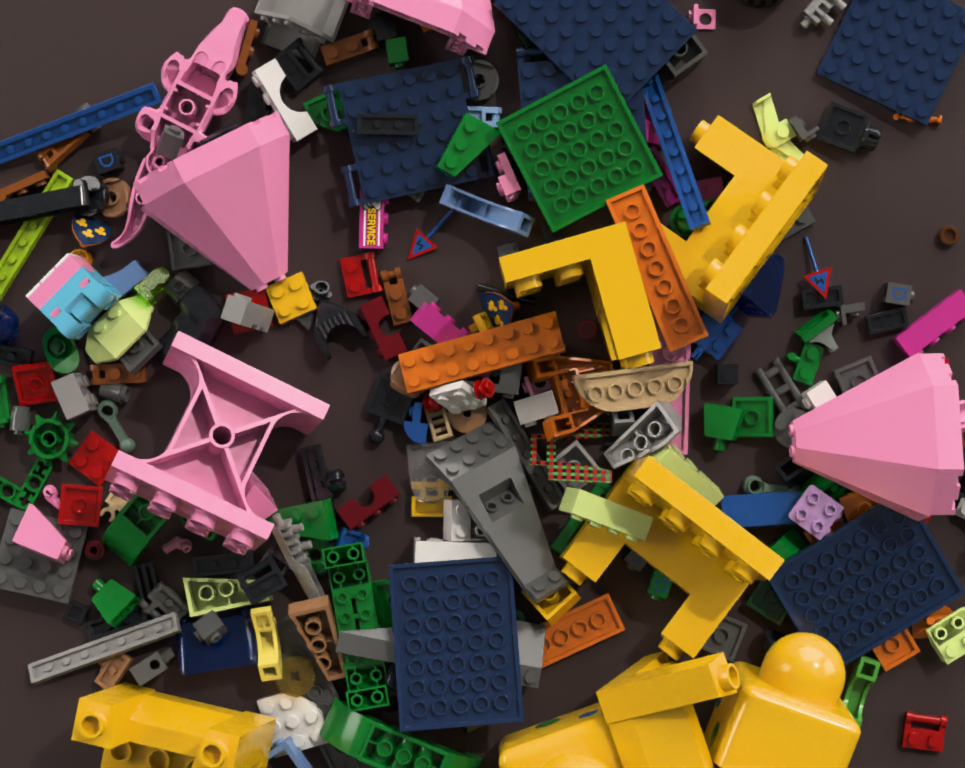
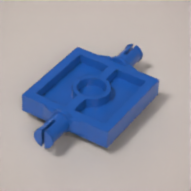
(719, 338)

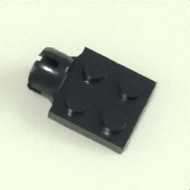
(848, 129)

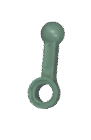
(126, 444)
(765, 487)

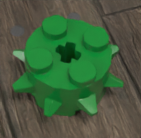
(43, 446)

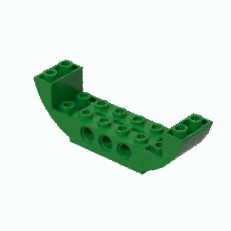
(133, 530)
(356, 610)
(384, 745)

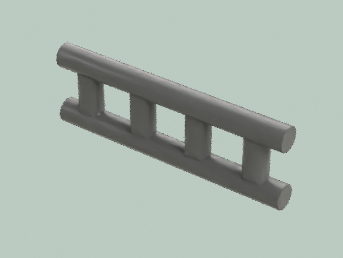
(788, 386)

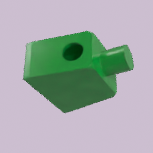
(722, 423)
(113, 601)

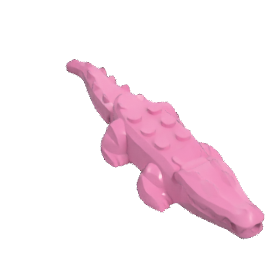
(195, 93)

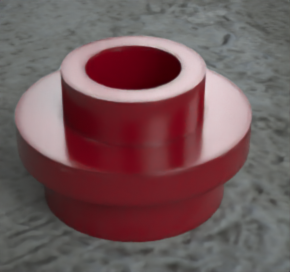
(99, 545)

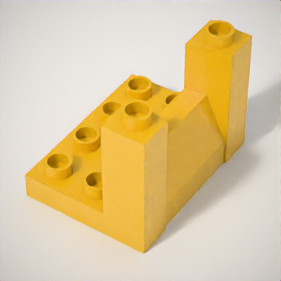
(746, 217)
(612, 282)
(686, 543)
(654, 710)
(170, 731)

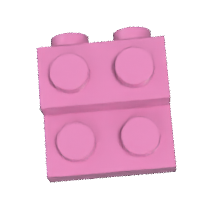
(507, 183)

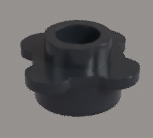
(320, 286)

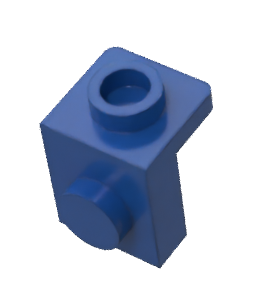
(352, 536)

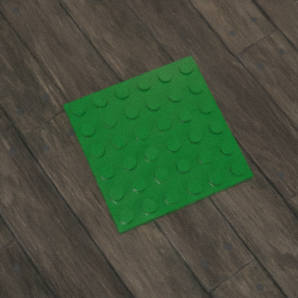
(579, 148)

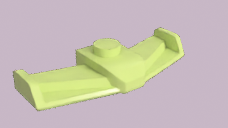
(775, 134)

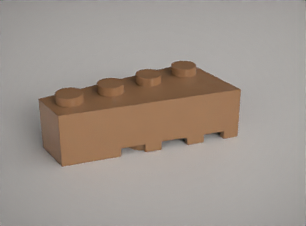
(318, 628)

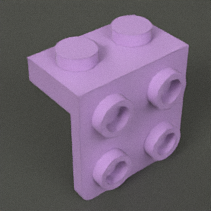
(816, 512)

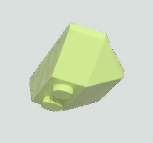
(118, 329)

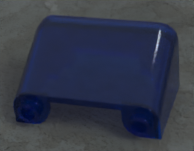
(762, 293)
(234, 649)

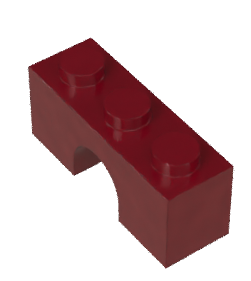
(374, 313)
(355, 513)

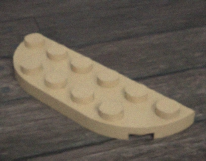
(634, 387)

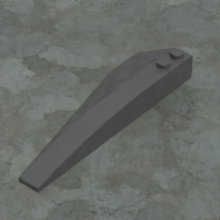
(379, 645)

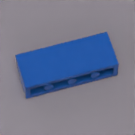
(760, 509)

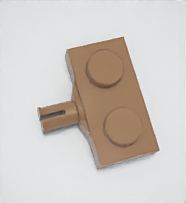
(113, 670)

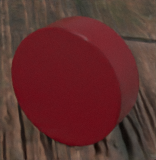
(586, 329)

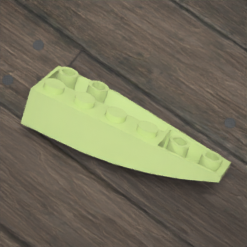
(949, 636)

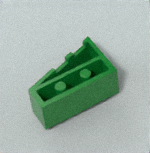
(465, 144)
(315, 516)

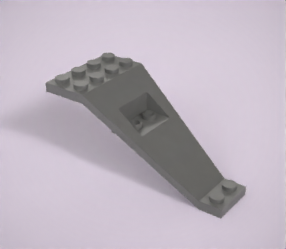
(485, 472)

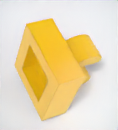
(481, 323)

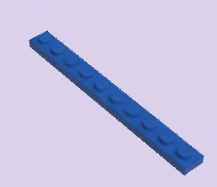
(79, 122)
(675, 154)

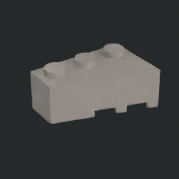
(243, 312)

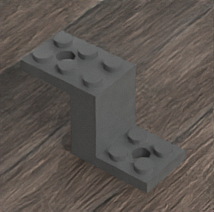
(509, 381)

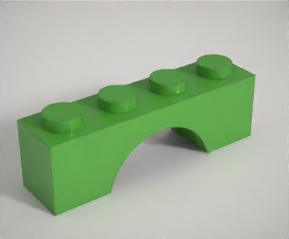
(860, 681)

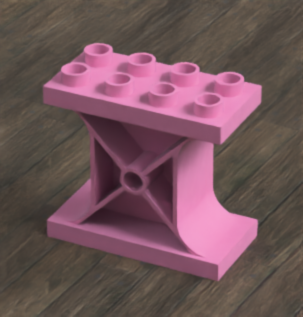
(207, 478)

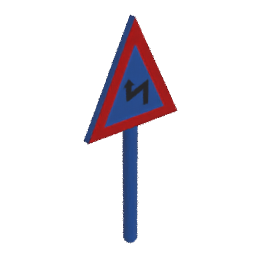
(421, 243)
(818, 279)

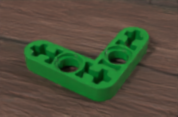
(19, 492)

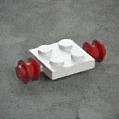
(459, 396)

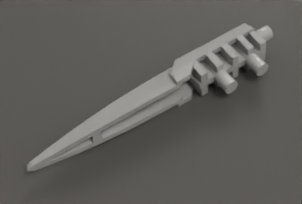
(817, 11)
(293, 551)

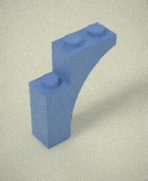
(487, 211)
(127, 278)

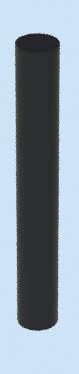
(508, 294)

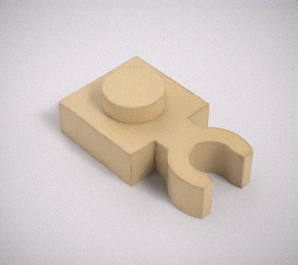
(115, 503)

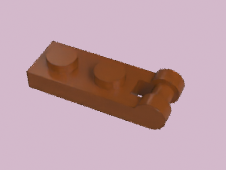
(349, 47)
(247, 50)
(60, 150)
(21, 187)
(397, 296)
(116, 374)

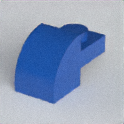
(415, 429)

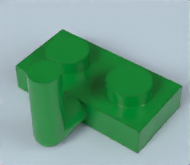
(806, 363)

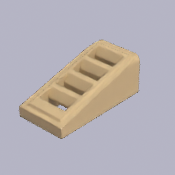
(446, 437)

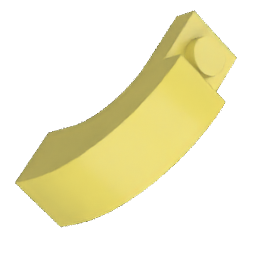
(268, 643)

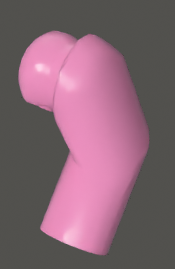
(51, 495)
(177, 543)

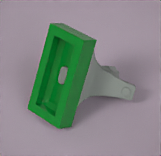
(819, 330)

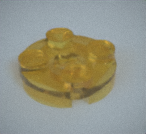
(307, 674)

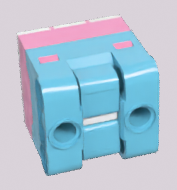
(73, 295)

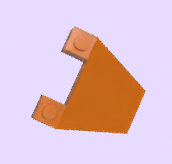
(572, 408)

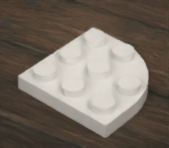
(294, 717)

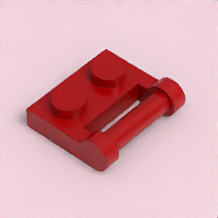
(354, 275)
(921, 737)

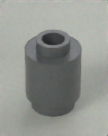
(20, 420)

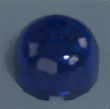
(8, 325)

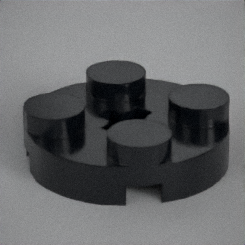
(100, 194)

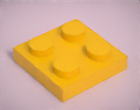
(291, 298)

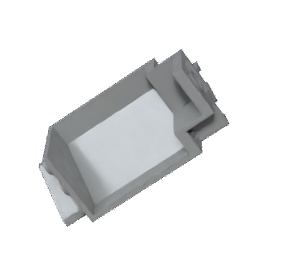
(309, 19)

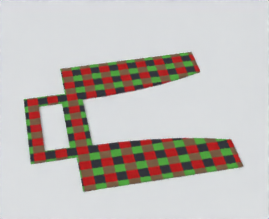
(569, 471)

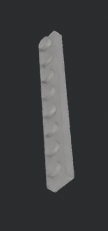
(104, 648)

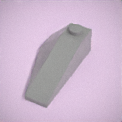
(649, 433)

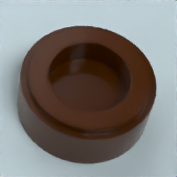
(948, 235)

